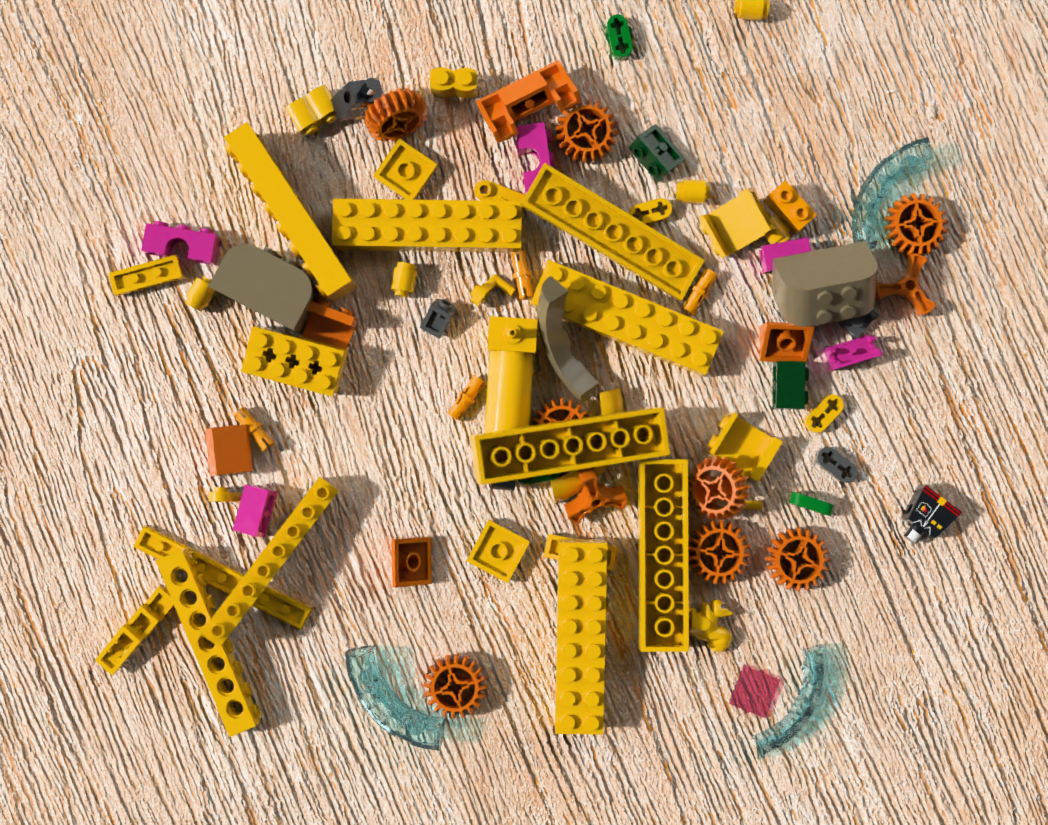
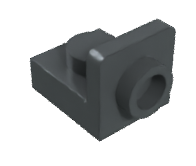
(438, 317)
(857, 325)

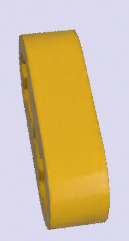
(648, 207)
(827, 417)

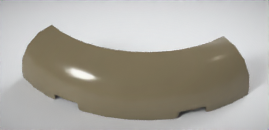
(557, 342)

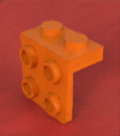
(329, 325)

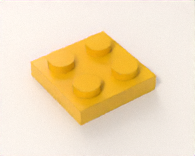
(405, 170)
(498, 551)

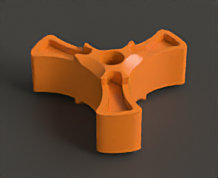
(908, 286)
(593, 496)

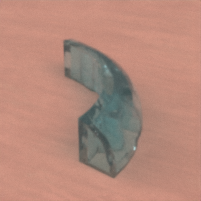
(884, 177)
(386, 707)
(804, 708)

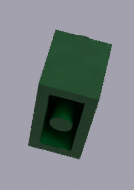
(789, 385)

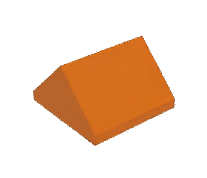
(784, 342)
(228, 450)
(411, 561)

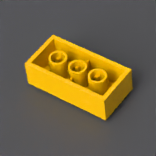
(307, 352)

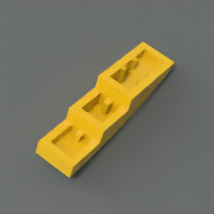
(136, 630)

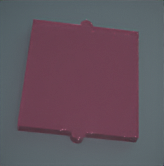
(754, 691)

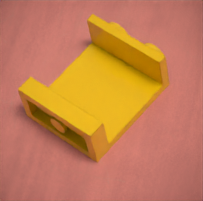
(736, 223)
(745, 445)

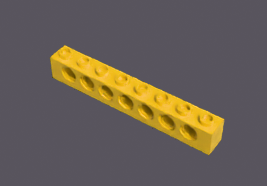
(269, 562)
(224, 698)

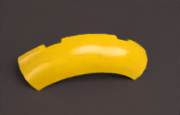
(570, 483)

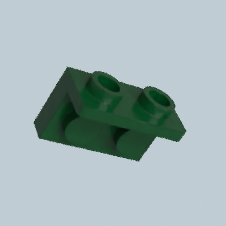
(656, 152)

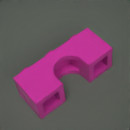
(534, 140)
(161, 239)

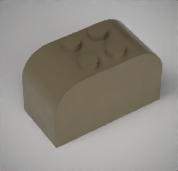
(825, 284)
(266, 285)

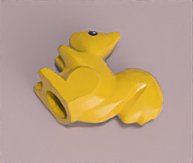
(705, 626)

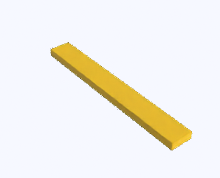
(225, 577)

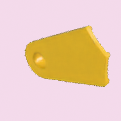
(497, 193)

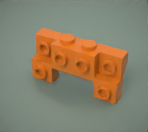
(525, 97)

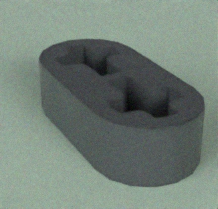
(832, 468)

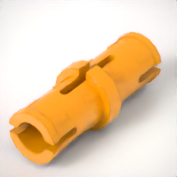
(521, 275)
(699, 292)
(466, 397)
(254, 429)

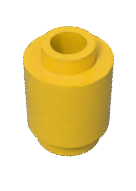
(752, 9)
(692, 191)
(779, 234)
(404, 279)
(200, 294)

